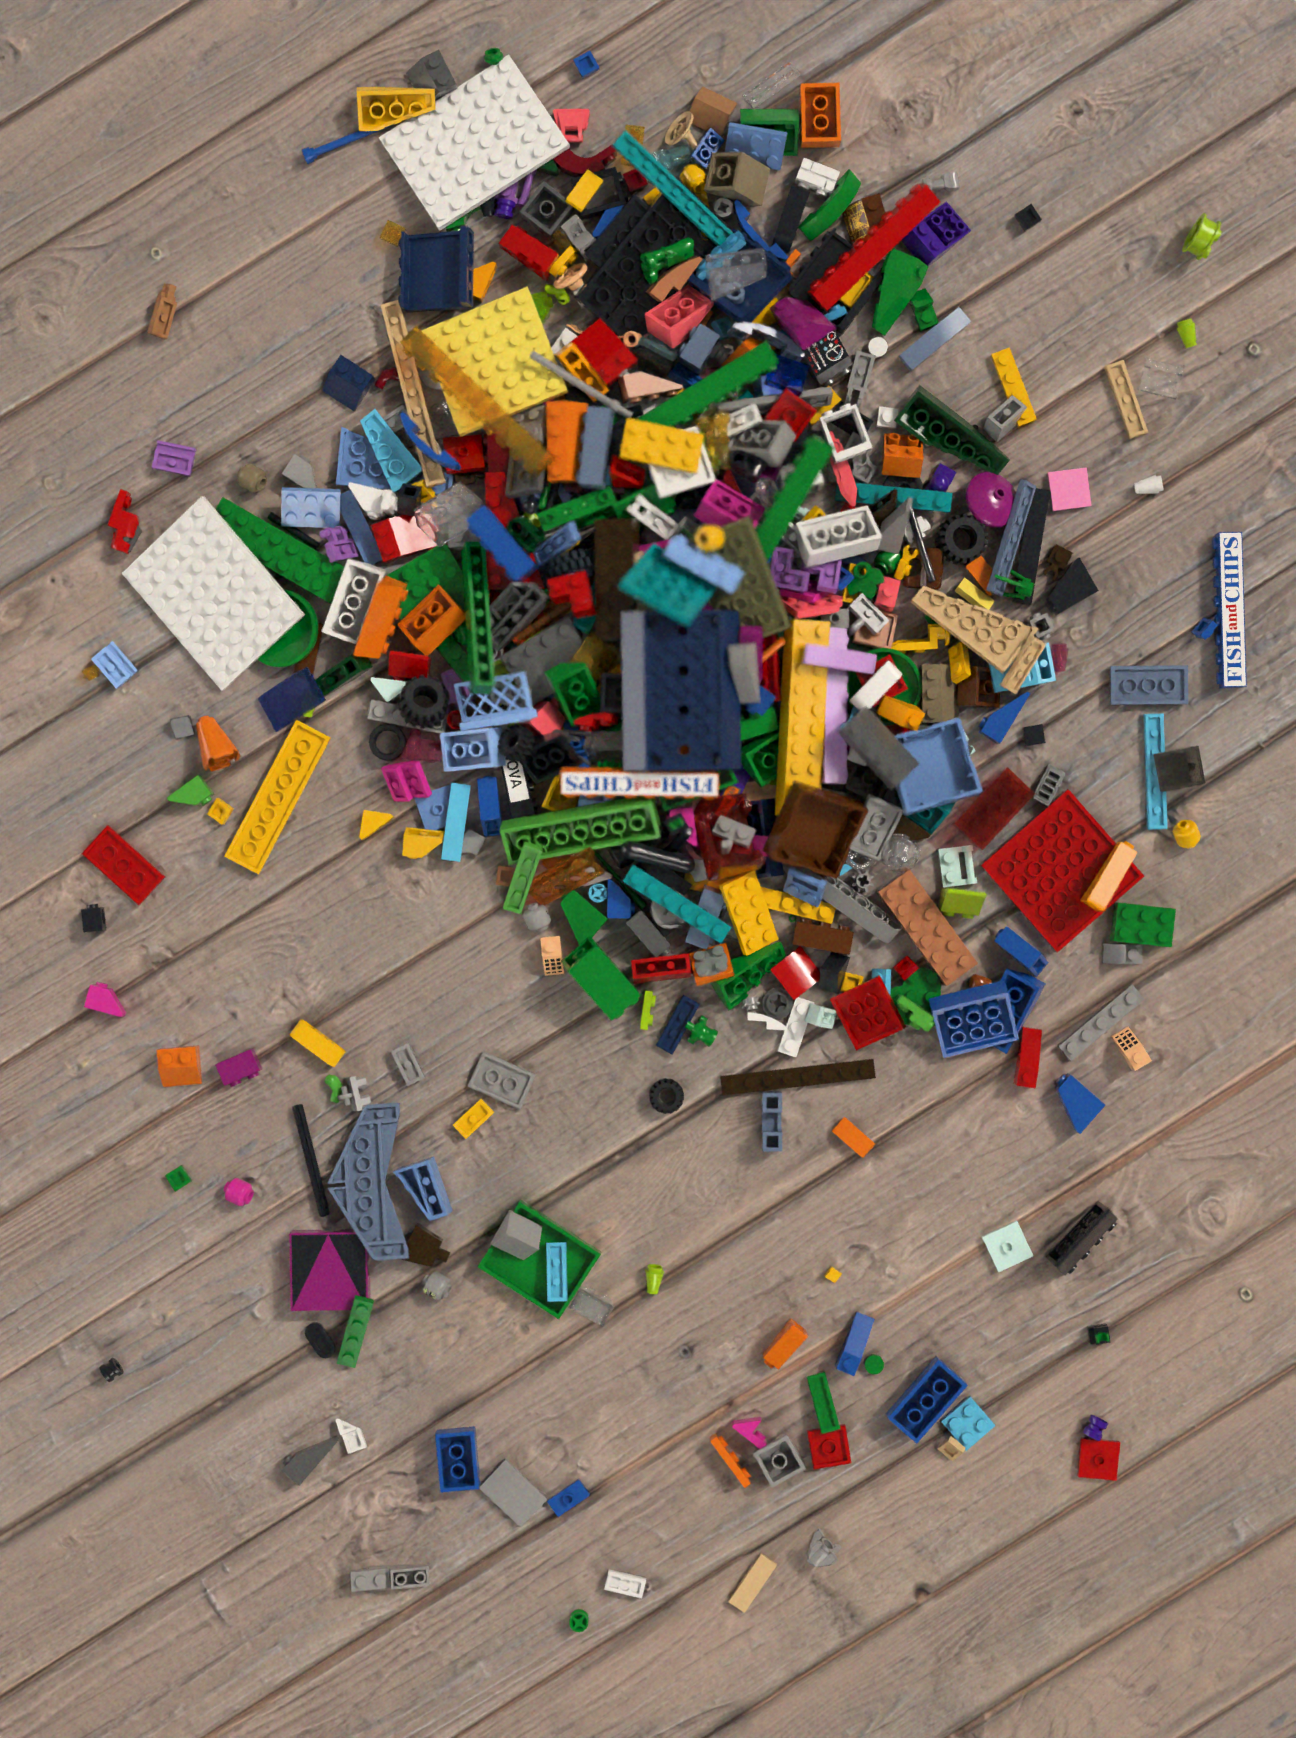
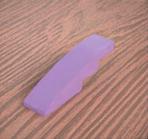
(839, 658)

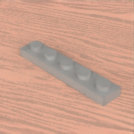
(1100, 1022)

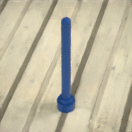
(311, 154)

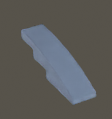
(934, 339)

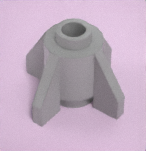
(822, 1551)

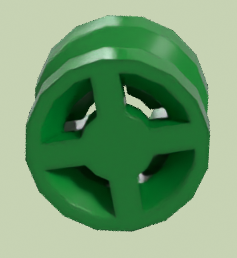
(578, 1624)

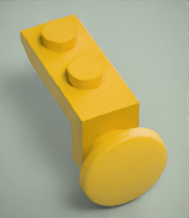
(935, 633)

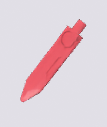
(844, 475)

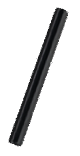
(311, 1160)

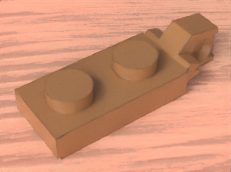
(163, 312)

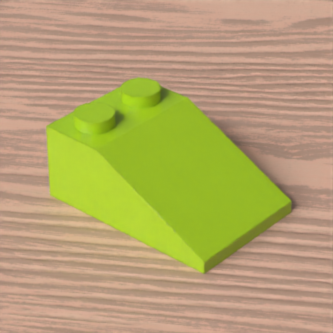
(961, 901)

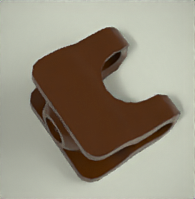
(921, 579)

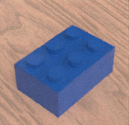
(457, 1459)

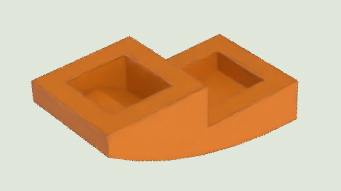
(853, 1137)

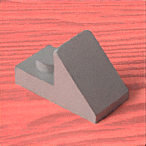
(1122, 953)

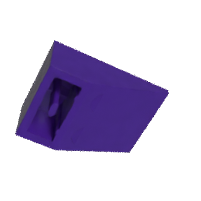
(936, 234)

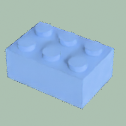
(471, 749)

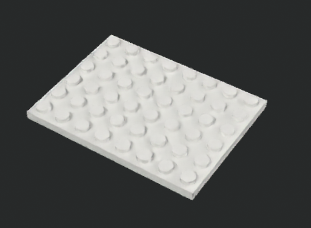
(474, 142)
(213, 593)

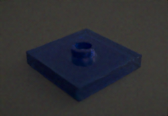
(788, 374)

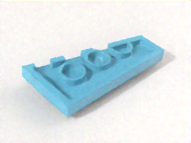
(393, 456)

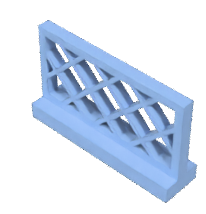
(500, 717)

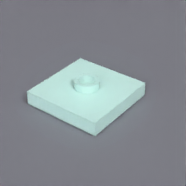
(1007, 1246)

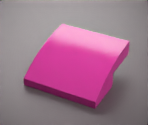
(406, 781)

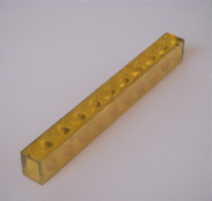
(477, 401)

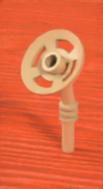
(682, 131)

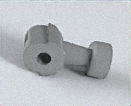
(948, 181)

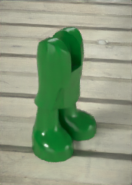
(666, 257)

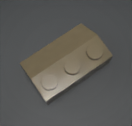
(938, 694)

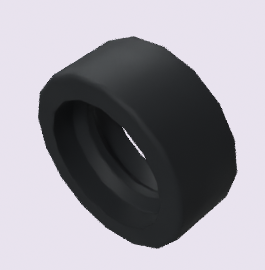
(373, 738)

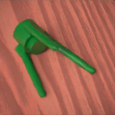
(1024, 587)

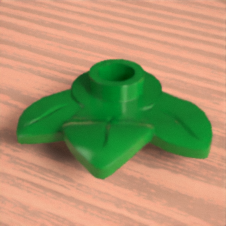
(867, 582)

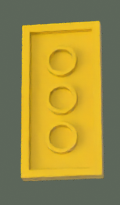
(661, 446)
(748, 912)

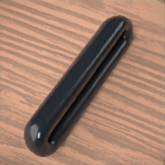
(658, 856)

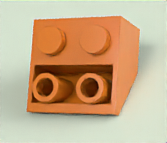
(902, 455)

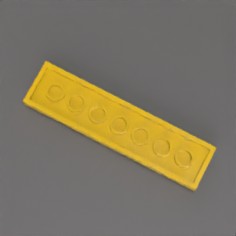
(277, 797)

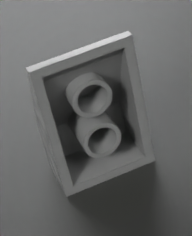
(766, 440)

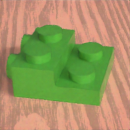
(917, 1017)

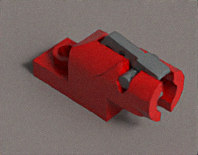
(125, 524)

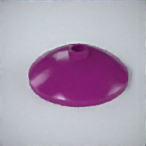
(984, 499)

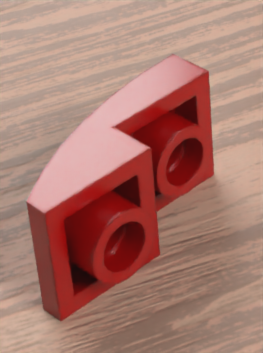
(593, 721)

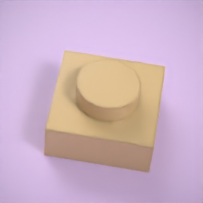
(951, 1448)

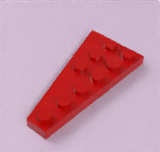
(505, 510)

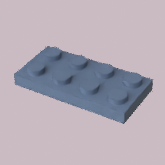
(1149, 685)

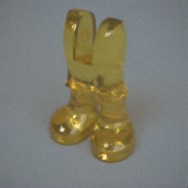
(716, 445)

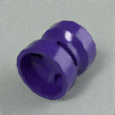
(1095, 1427)

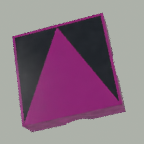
(327, 1270)

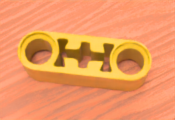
(317, 1043)

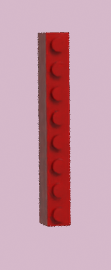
(874, 246)

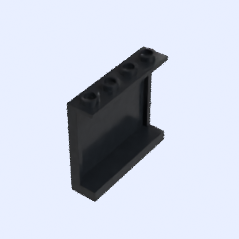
(822, 258)

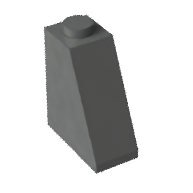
(649, 934)

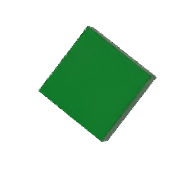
(178, 1178)

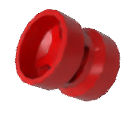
(454, 719)

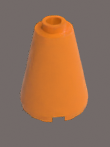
(215, 745)

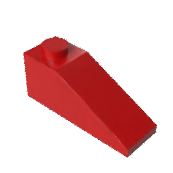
(1028, 1058)

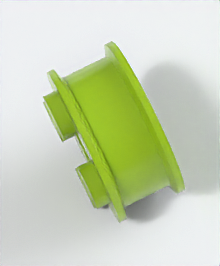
(1202, 237)

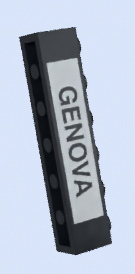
(517, 783)

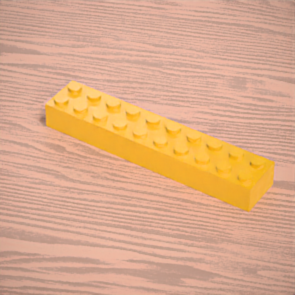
(801, 710)

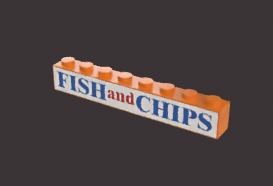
(646, 783)

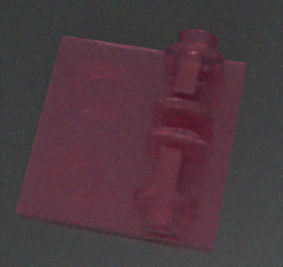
(421, 749)

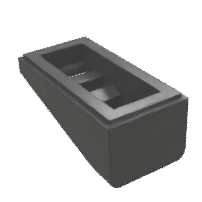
(1046, 802)

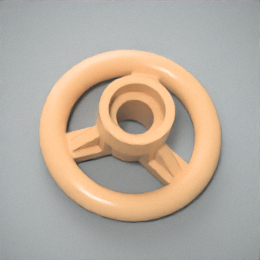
(571, 278)

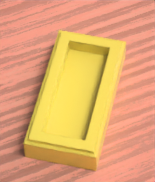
(973, 594)

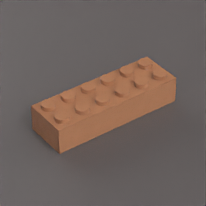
(927, 927)

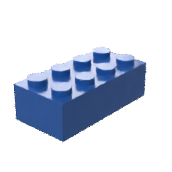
(503, 545)
(926, 1399)

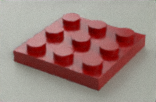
(868, 1012)

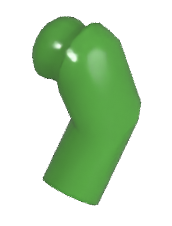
(335, 1085)

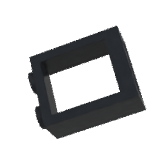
(622, 195)

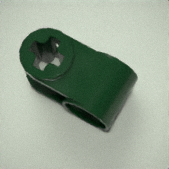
(527, 534)

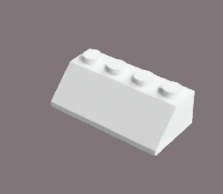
(837, 536)
(352, 600)

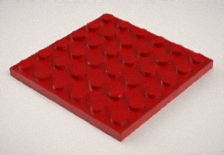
(1052, 866)

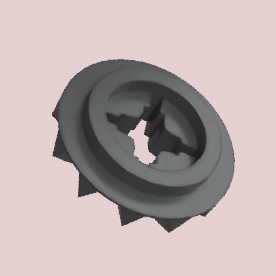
(782, 1011)

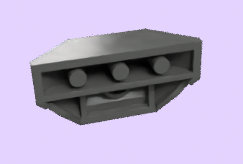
(514, 611)

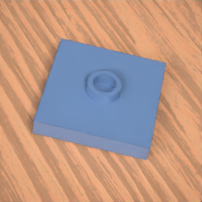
(434, 808)

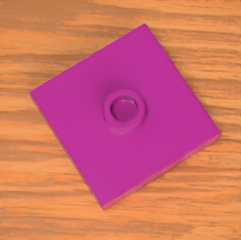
(810, 596)

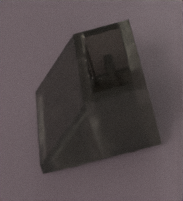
(1179, 768)

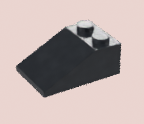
(549, 756)

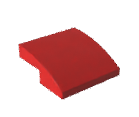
(796, 972)

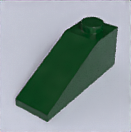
(343, 673)

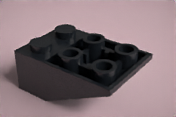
(662, 874)

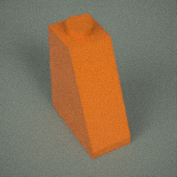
(784, 1344)

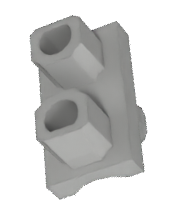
(358, 1102)

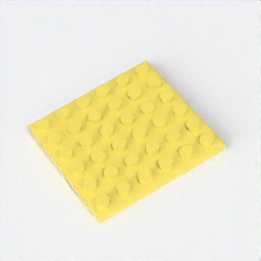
(494, 350)

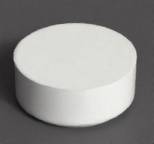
(877, 347)

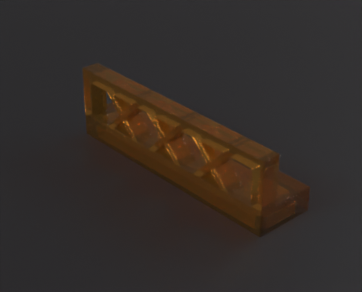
(547, 617)
(560, 875)

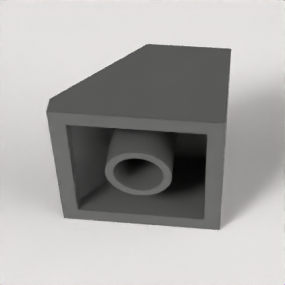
(432, 73)

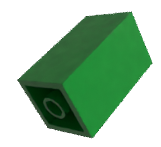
(601, 978)

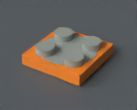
(711, 964)

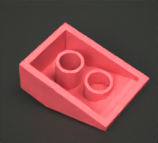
(677, 315)

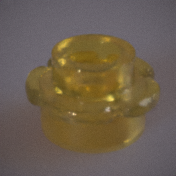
(91, 672)

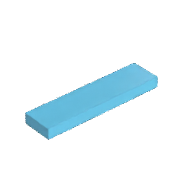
(455, 822)

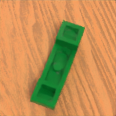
(832, 208)

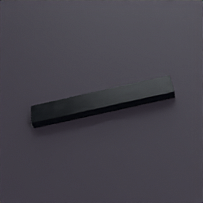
(1032, 541)

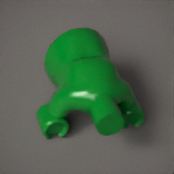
(701, 1032)

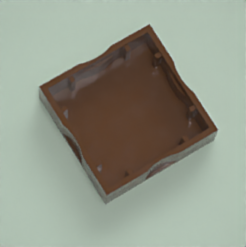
(815, 829)

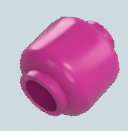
(238, 1192)

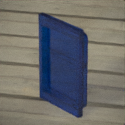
(291, 699)

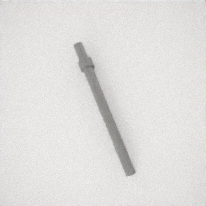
(613, 404)

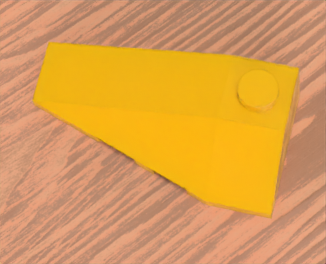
(391, 105)

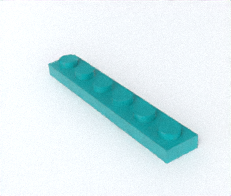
(921, 500)
(676, 904)

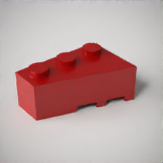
(528, 251)

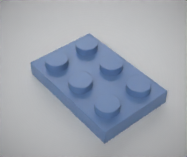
(759, 143)
(310, 507)

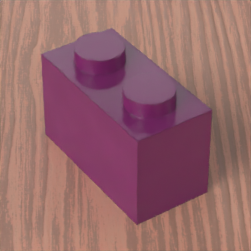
(239, 1067)

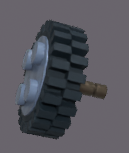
(568, 564)

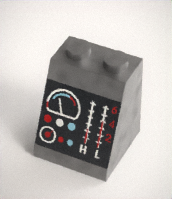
(827, 360)

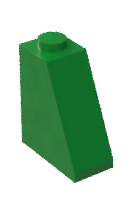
(582, 916)

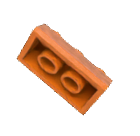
(432, 620)

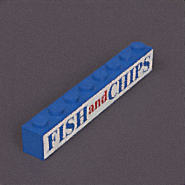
(1230, 610)

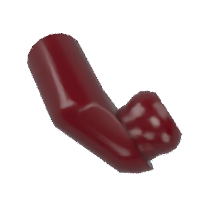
(386, 375)

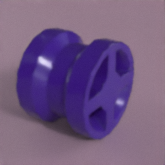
(504, 208)

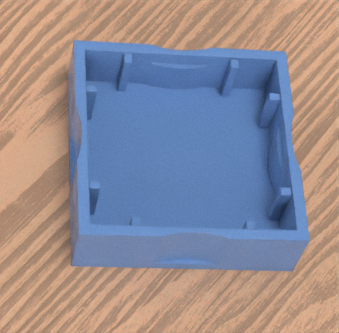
(944, 768)

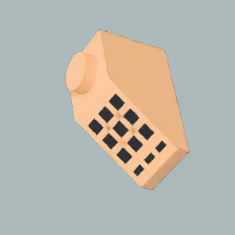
(552, 955)
(1131, 1049)

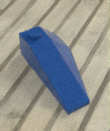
(1023, 995)

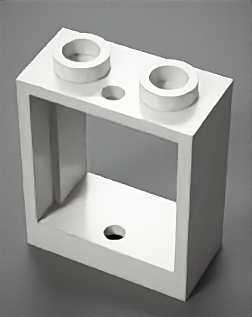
(851, 452)

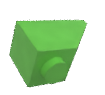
(193, 792)

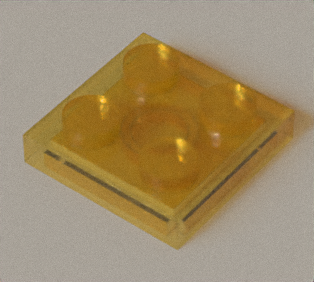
(596, 656)

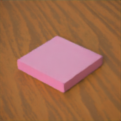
(1069, 489)

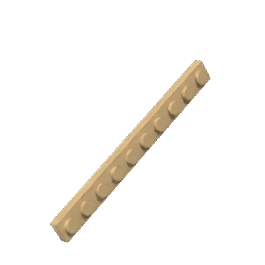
(412, 391)

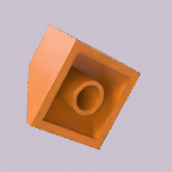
(179, 1065)

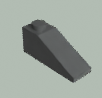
(305, 1460)

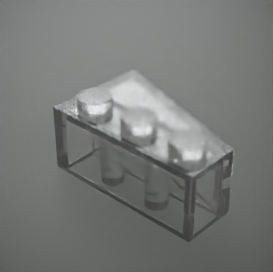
(734, 271)

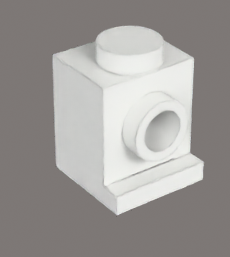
(924, 527)

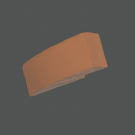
(673, 278)

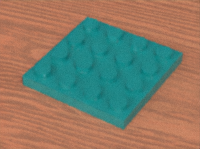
(668, 586)

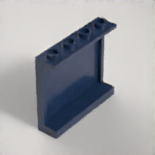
(436, 270)
(757, 294)

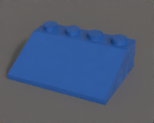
(973, 1019)

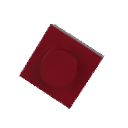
(634, 180)

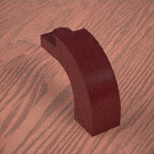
(577, 166)

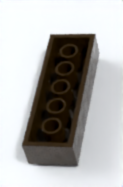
(614, 558)

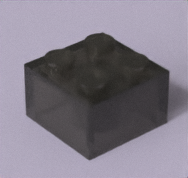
(863, 782)

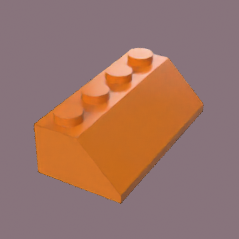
(564, 439)
(381, 618)

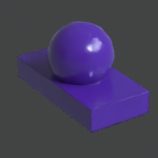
(941, 479)

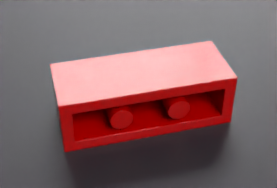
(661, 968)

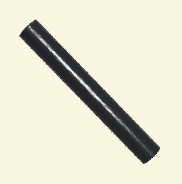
(295, 531)

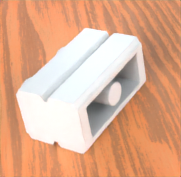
(817, 178)

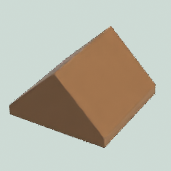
(711, 111)

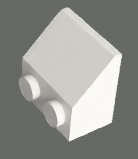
(370, 500)

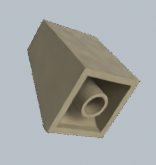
(737, 177)

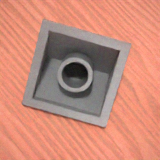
(518, 1236)

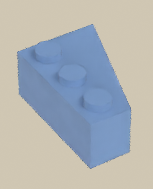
(426, 1187)

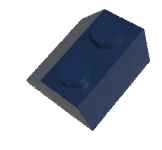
(348, 383)

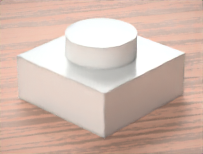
(886, 417)

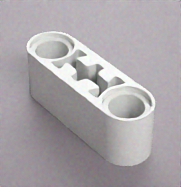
(876, 686)

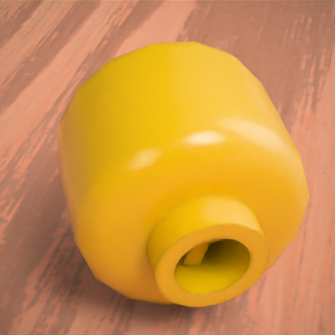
(694, 177)
(709, 538)
(1186, 834)

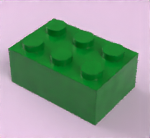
(1142, 924)

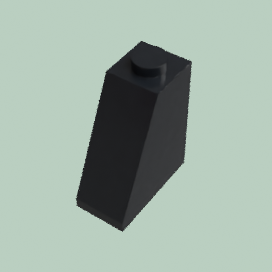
(1071, 588)

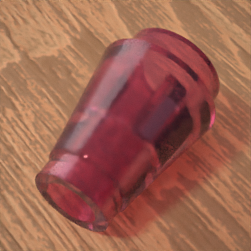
(1059, 656)

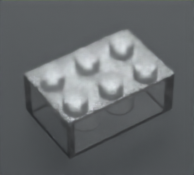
(446, 513)

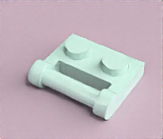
(950, 866)

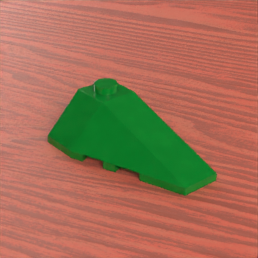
(900, 282)

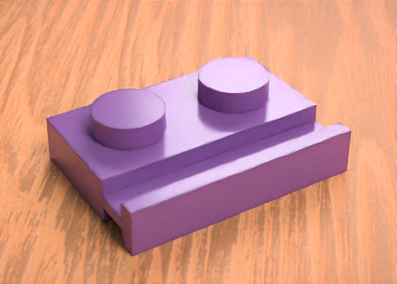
(174, 458)

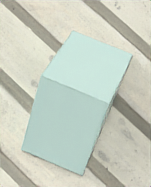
(388, 688)
(820, 1016)

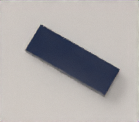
(676, 1025)

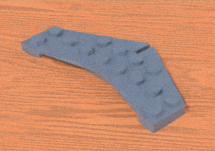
(364, 1171)

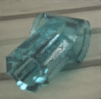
(673, 157)

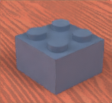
(698, 350)

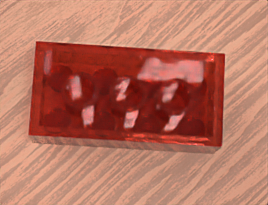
(993, 808)

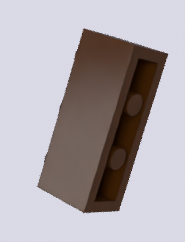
(822, 936)

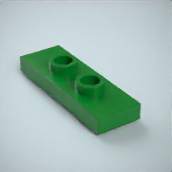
(823, 1402)

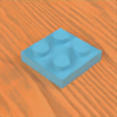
(967, 1422)

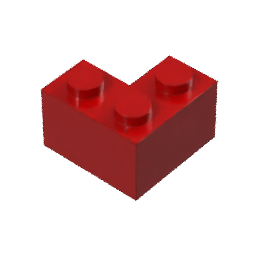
(573, 588)

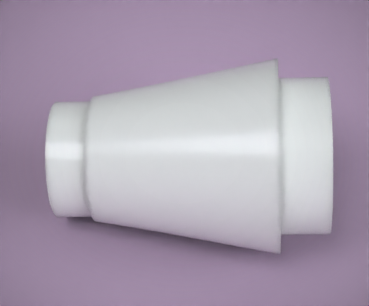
(1150, 485)

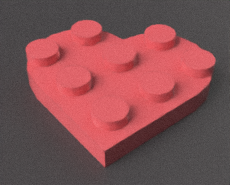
(803, 609)

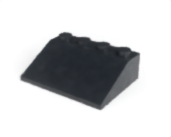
(1082, 1237)

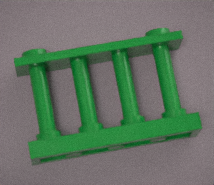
(580, 511)

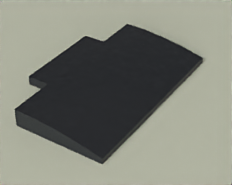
(618, 285)

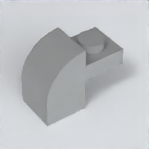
(578, 235)

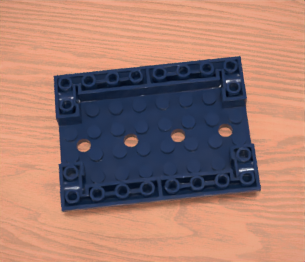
(655, 691)

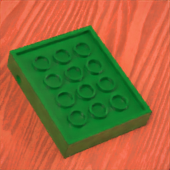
(530, 1275)

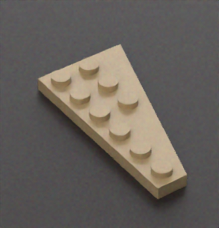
(982, 630)

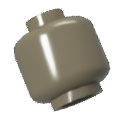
(251, 478)

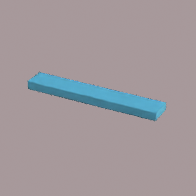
(1154, 743)

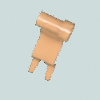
(628, 338)

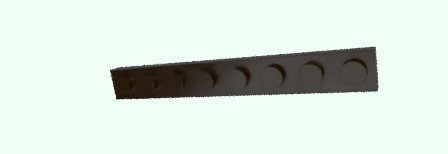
(797, 1077)

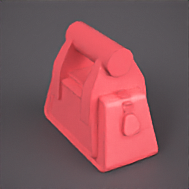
(572, 121)

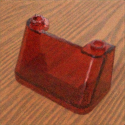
(739, 858)

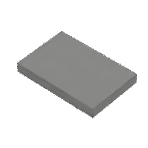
(877, 827)
(501, 1080)
(513, 1492)

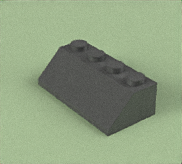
(878, 748)

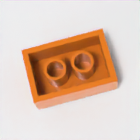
(820, 115)

